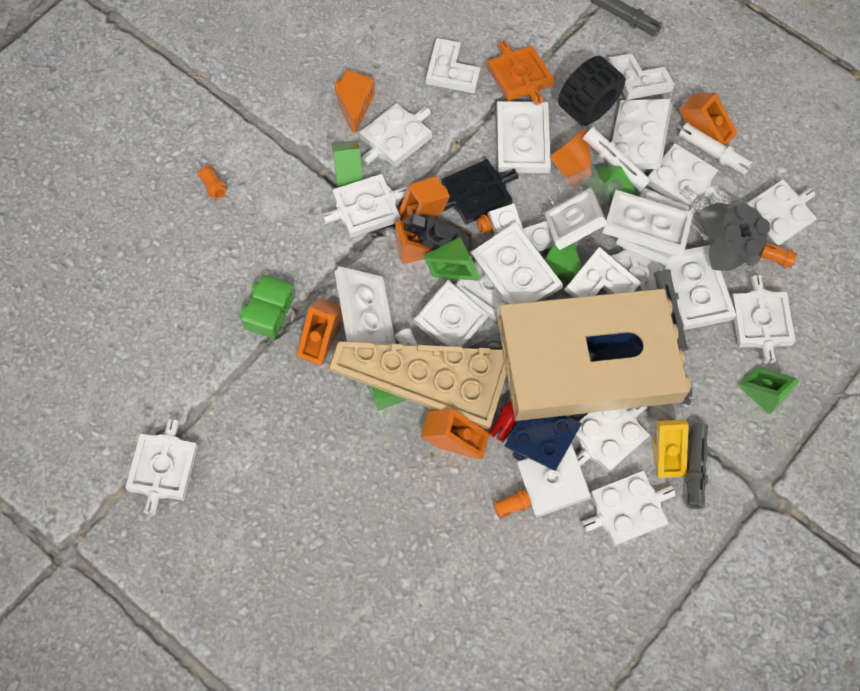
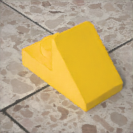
(671, 448)

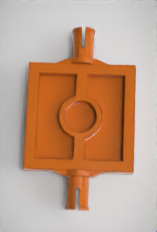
(520, 73)

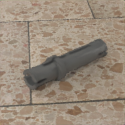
(633, 16)
(664, 281)
(696, 476)

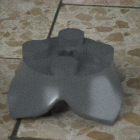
(737, 234)

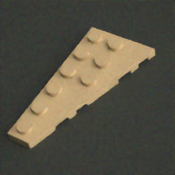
(428, 375)

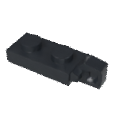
(434, 232)

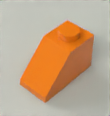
(354, 97)
(709, 116)
(424, 198)
(319, 331)
(454, 433)

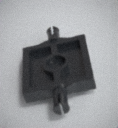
(478, 190)

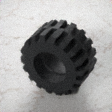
(591, 90)

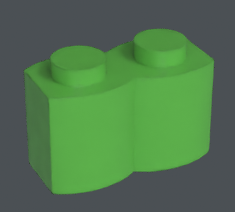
(268, 306)

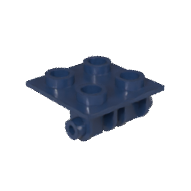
(615, 346)
(543, 439)

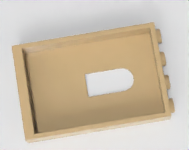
(551, 361)

